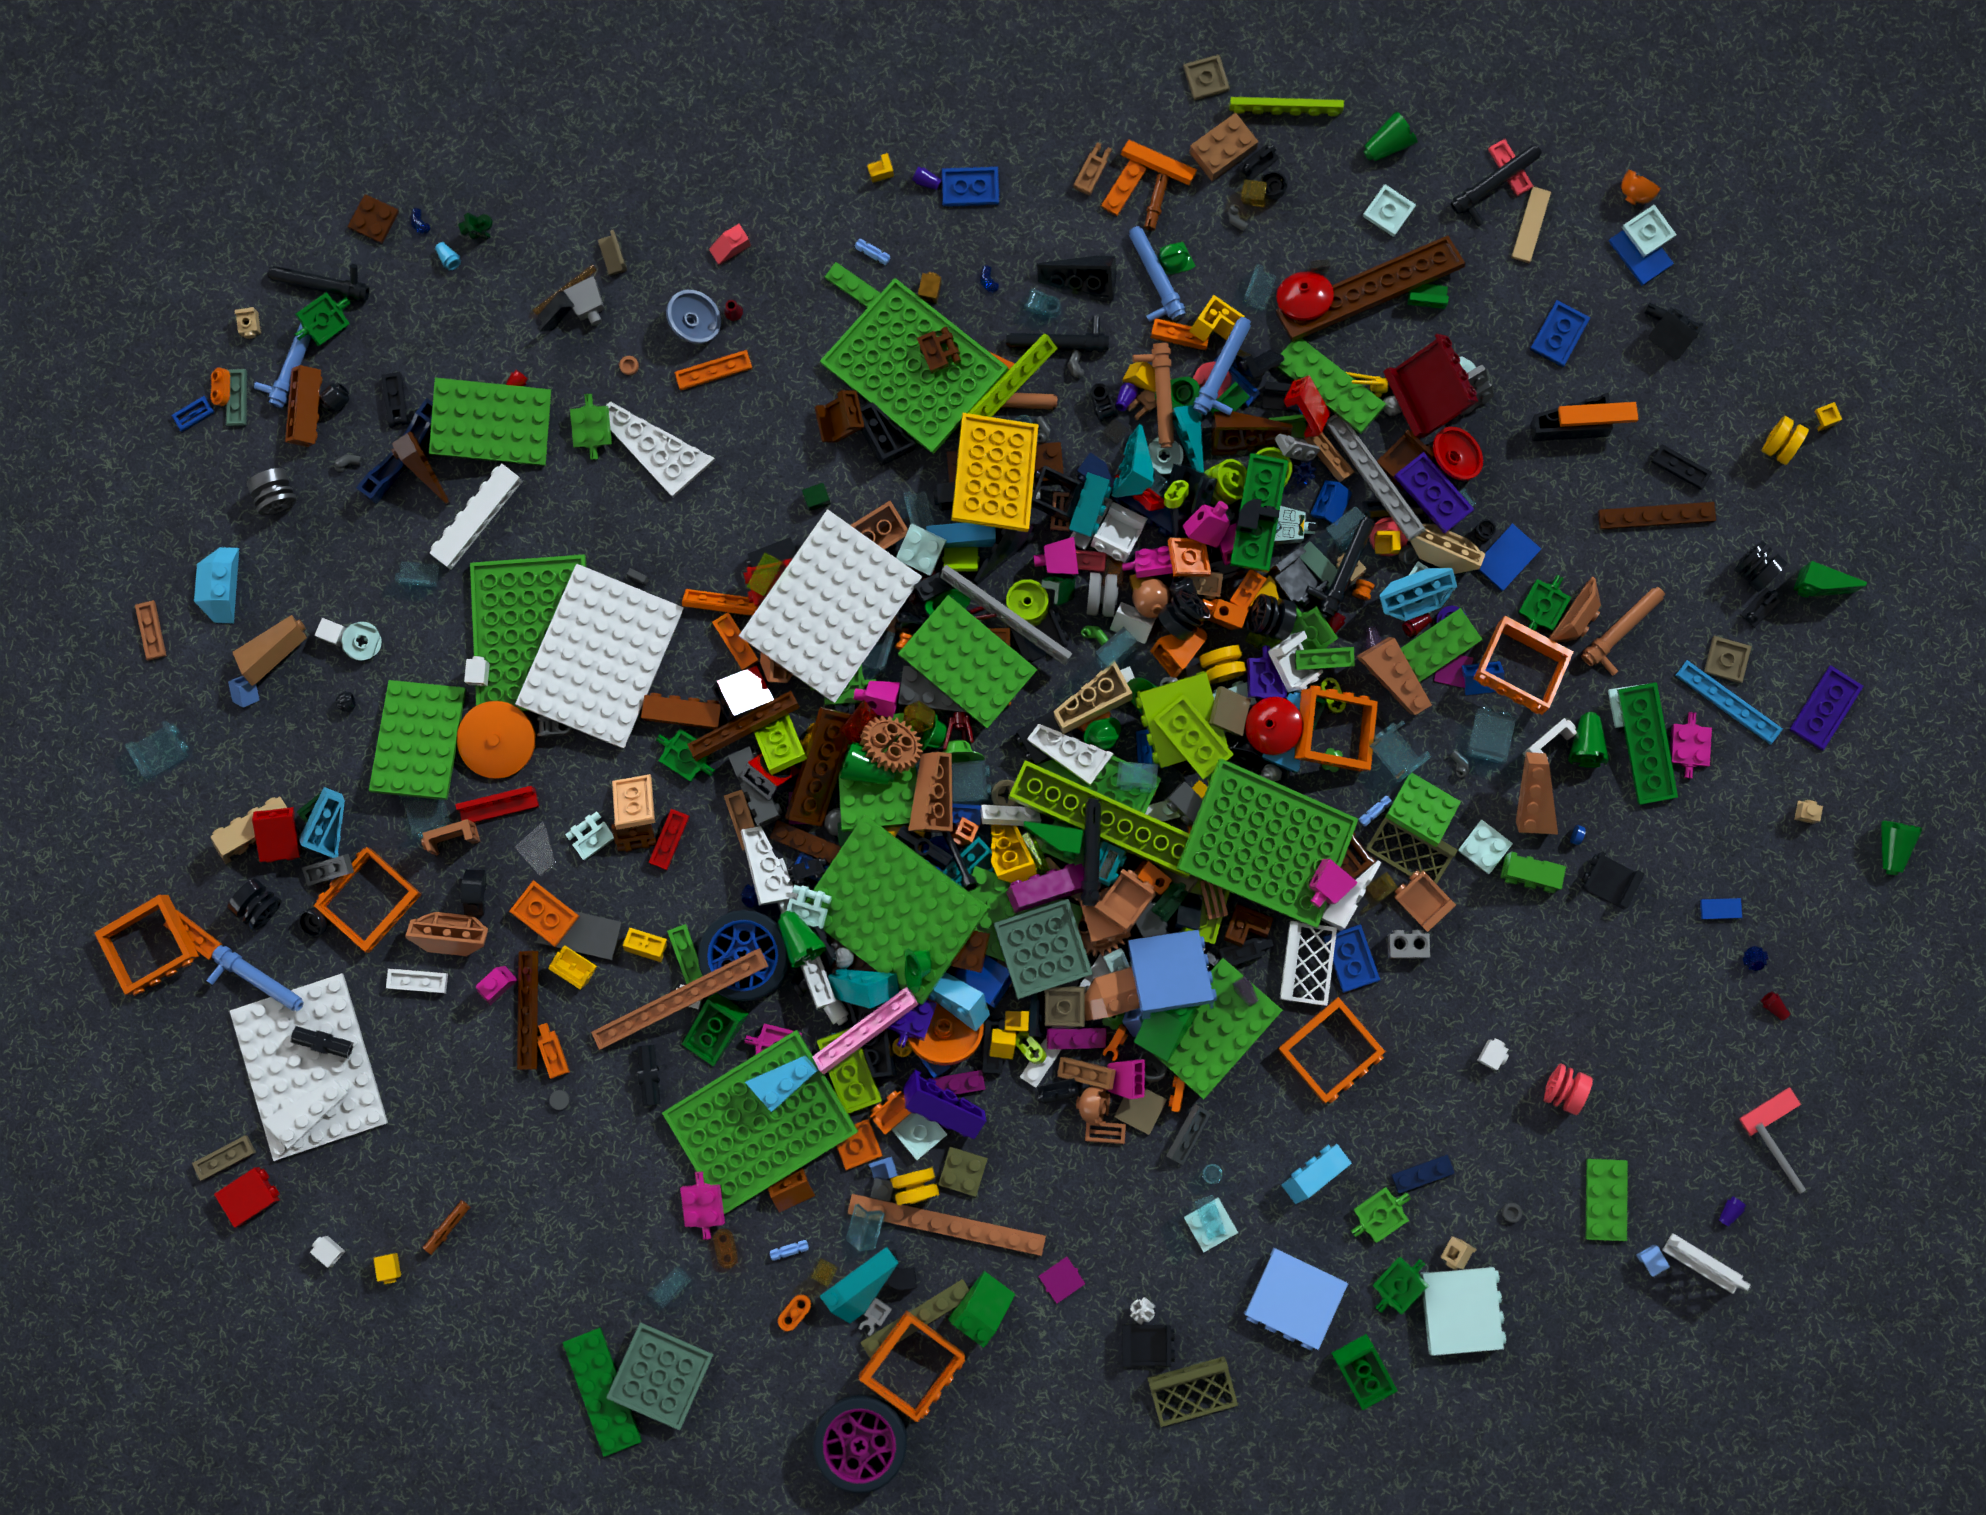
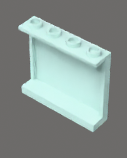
(1463, 1311)

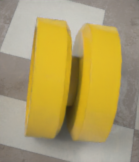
(1787, 441)
(1223, 664)
(915, 1187)

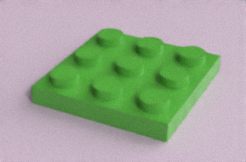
(1423, 809)

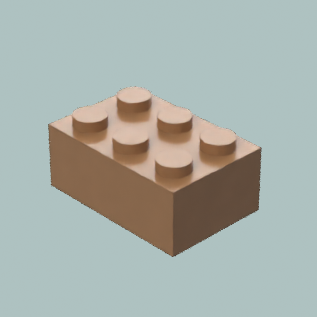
(1223, 147)

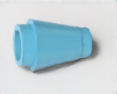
(447, 256)

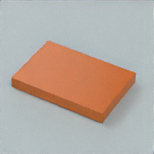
(544, 913)

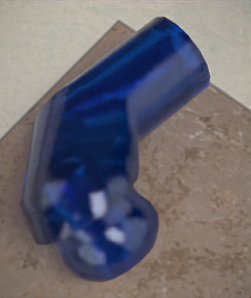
(416, 222)
(986, 281)

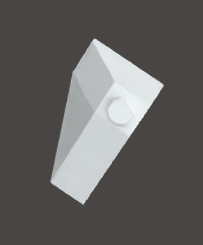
(1340, 913)

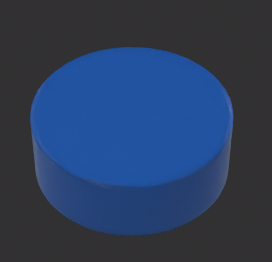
(1577, 835)

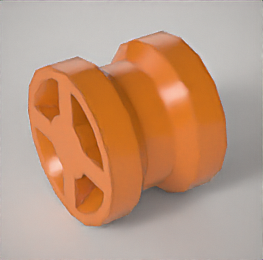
(1363, 589)
(904, 638)

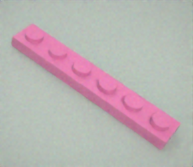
(865, 1030)

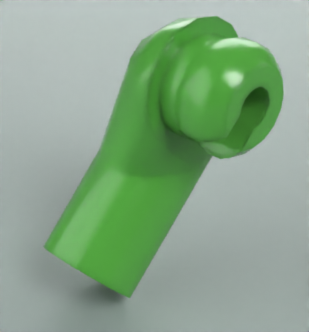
(1094, 632)

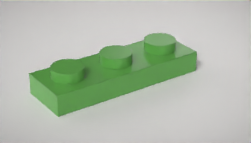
(852, 285)
(1324, 658)
(685, 952)

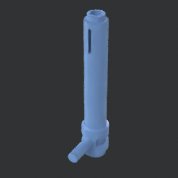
(1170, 299)
(281, 387)
(1209, 392)
(234, 963)

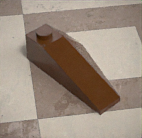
(1243, 432)
(413, 457)

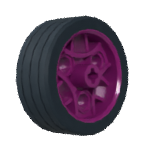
(850, 1478)

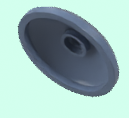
(697, 309)

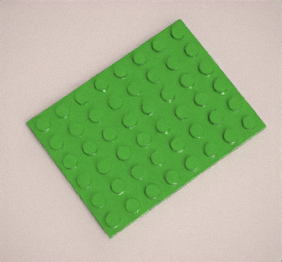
(887, 366)
(511, 616)
(1264, 841)
(893, 902)
(746, 1144)

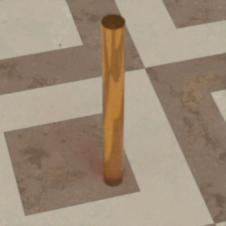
(579, 278)

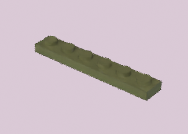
(925, 1312)

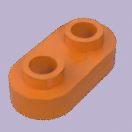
(220, 386)
(794, 1312)

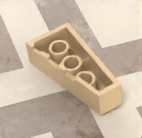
(1094, 699)
(238, 835)

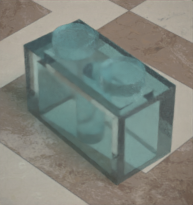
(1137, 776)

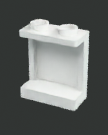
(1119, 532)
(1284, 660)
(1564, 727)

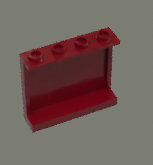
(1431, 387)

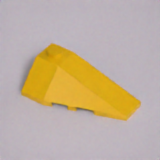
(1010, 854)

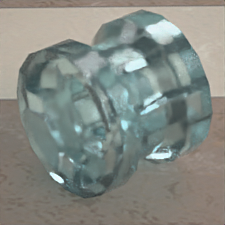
(1214, 1175)

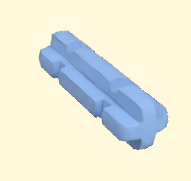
(872, 251)
(1376, 810)
(789, 1250)

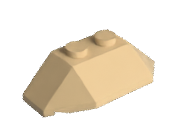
(1447, 550)

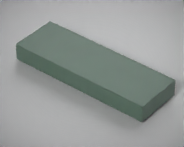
(237, 405)
(1318, 564)

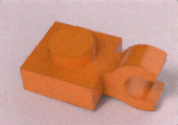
(1119, 1038)

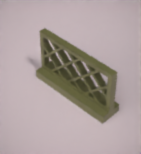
(1442, 848)
(1186, 1375)

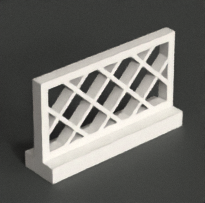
(1291, 961)
(1704, 1264)

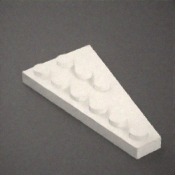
(662, 454)

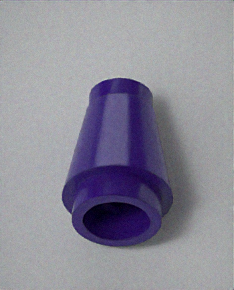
(926, 178)
(1126, 395)
(1732, 1211)

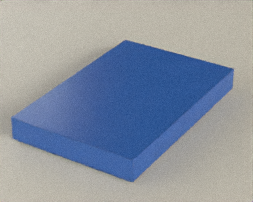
(970, 186)
(1641, 267)
(1560, 333)
(1508, 557)
(1353, 959)

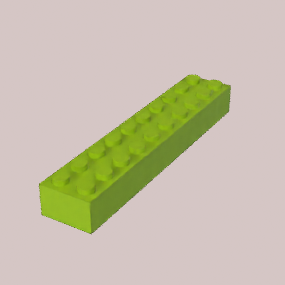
(1120, 824)

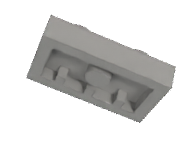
(1296, 448)

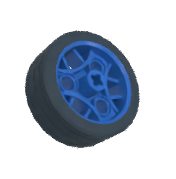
(743, 921)

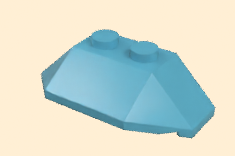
(217, 584)
(1418, 593)

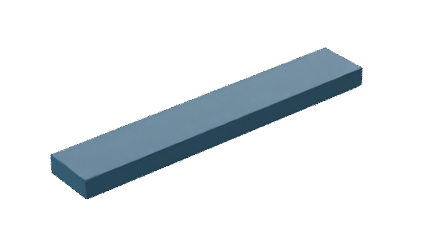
(1728, 702)

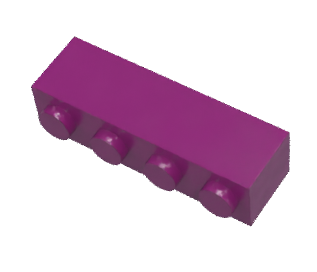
(1045, 888)

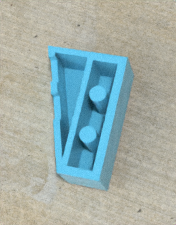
(324, 824)
(961, 1001)
(782, 1082)
(1316, 1173)

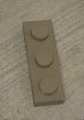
(223, 1158)

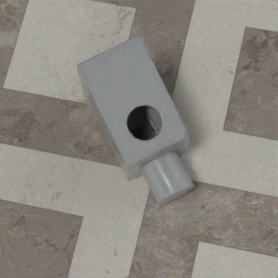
(586, 300)

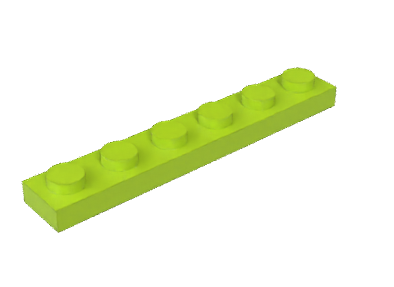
(1280, 105)
(1015, 377)

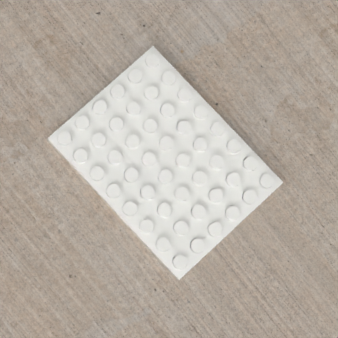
(830, 606)
(599, 656)
(287, 1071)

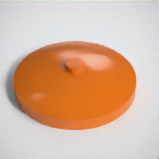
(496, 739)
(947, 1039)

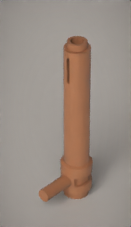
(1161, 365)
(1031, 401)
(1601, 646)

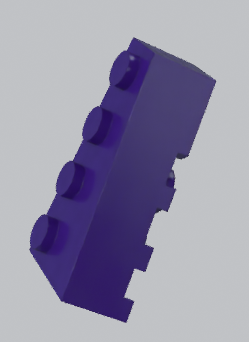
(942, 1106)

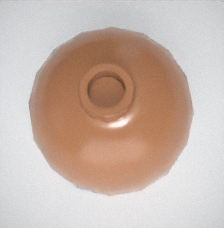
(1151, 597)
(1093, 1105)

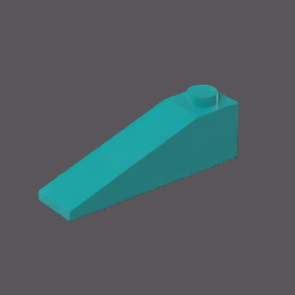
(1189, 430)
(1135, 468)
(857, 1290)

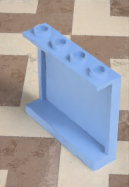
(1295, 1299)

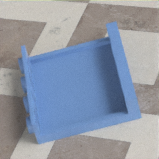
(1171, 972)

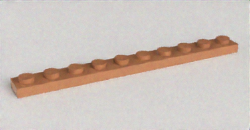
(680, 998)
(952, 1225)

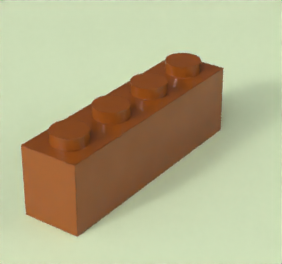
(303, 406)
(682, 712)

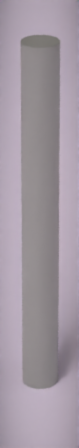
(1780, 1158)

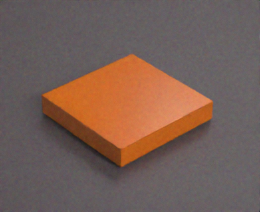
(1189, 557)
(859, 1147)

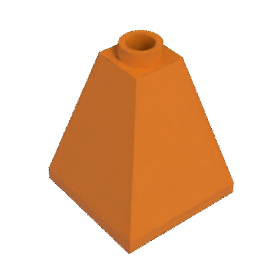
(1176, 653)

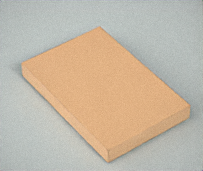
(633, 802)

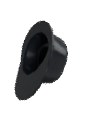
(1246, 753)

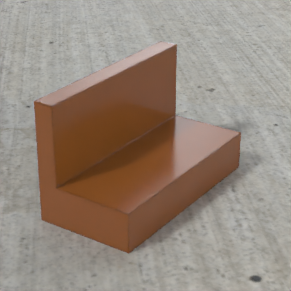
(791, 1190)

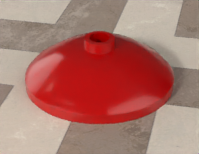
(1308, 302)
(1457, 453)
(1285, 729)

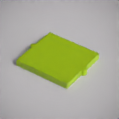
(961, 558)

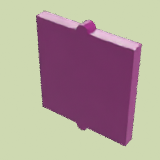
(1452, 672)
(1061, 1279)

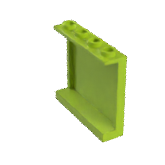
(1155, 700)

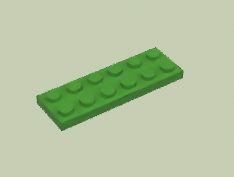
(1347, 400)

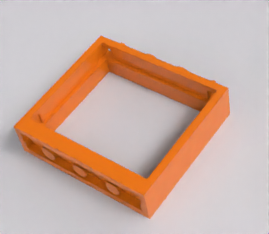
(1535, 641)
(1307, 710)
(390, 920)
(177, 928)
(1347, 1082)
(934, 1392)

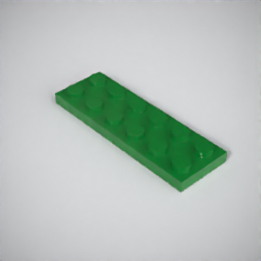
(1263, 481)
(1647, 743)
(595, 1375)

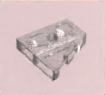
(537, 849)

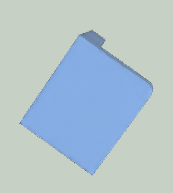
(1653, 1260)

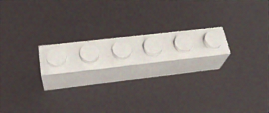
(476, 516)

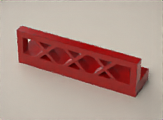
(498, 804)

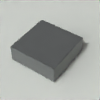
(638, 577)

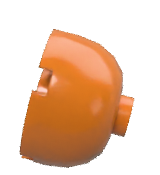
(1638, 188)

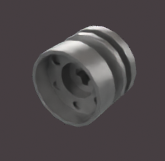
(271, 491)

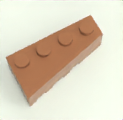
(1395, 674)
(933, 794)
(1536, 798)

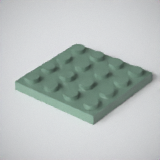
(1042, 948)
(659, 1376)

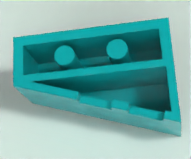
(1090, 505)
(973, 855)
(863, 987)

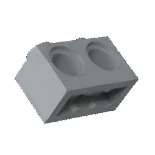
(1408, 949)

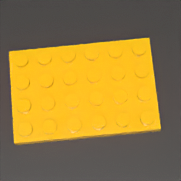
(995, 472)

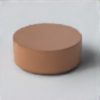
(629, 365)

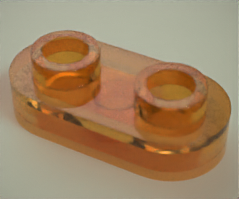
(725, 1248)

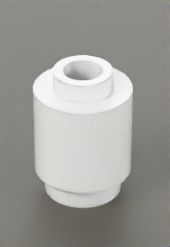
(837, 1012)

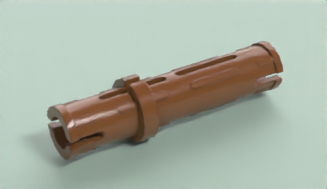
(1156, 202)
(446, 1227)

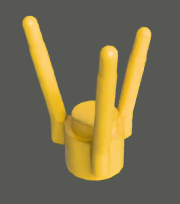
(1377, 384)

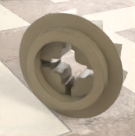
(999, 789)

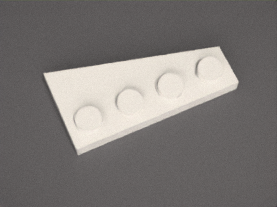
(1076, 756)
(767, 875)
(303, 1114)

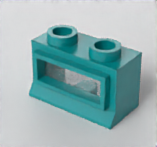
(1110, 859)

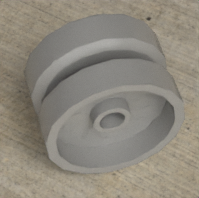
(1103, 595)

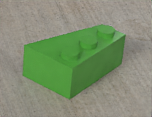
(1532, 872)

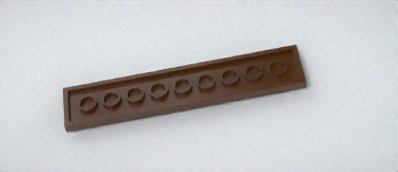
(1381, 285)

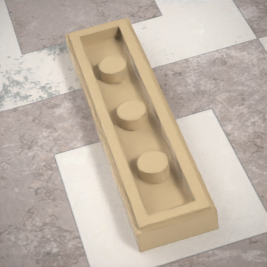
(1531, 224)

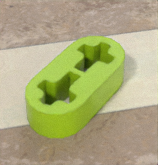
(1176, 494)
(1329, 702)
(1027, 1051)

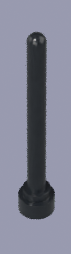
(967, 881)

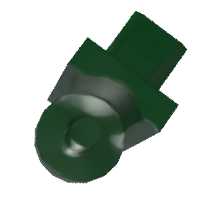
(476, 226)

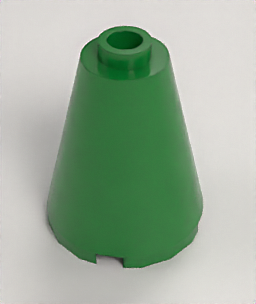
(1390, 138)
(1589, 742)
(860, 768)
(1897, 845)
(799, 939)

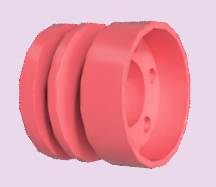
(1563, 1087)

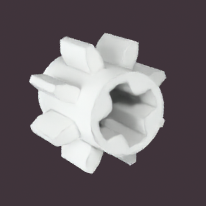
(1142, 1310)

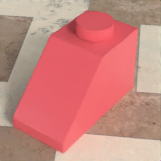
(730, 244)

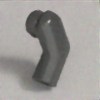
(1234, 218)
(1073, 365)
(1044, 430)
(346, 459)
(1462, 764)

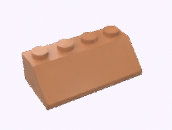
(882, 526)

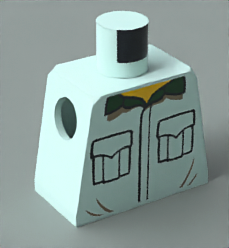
(1293, 526)

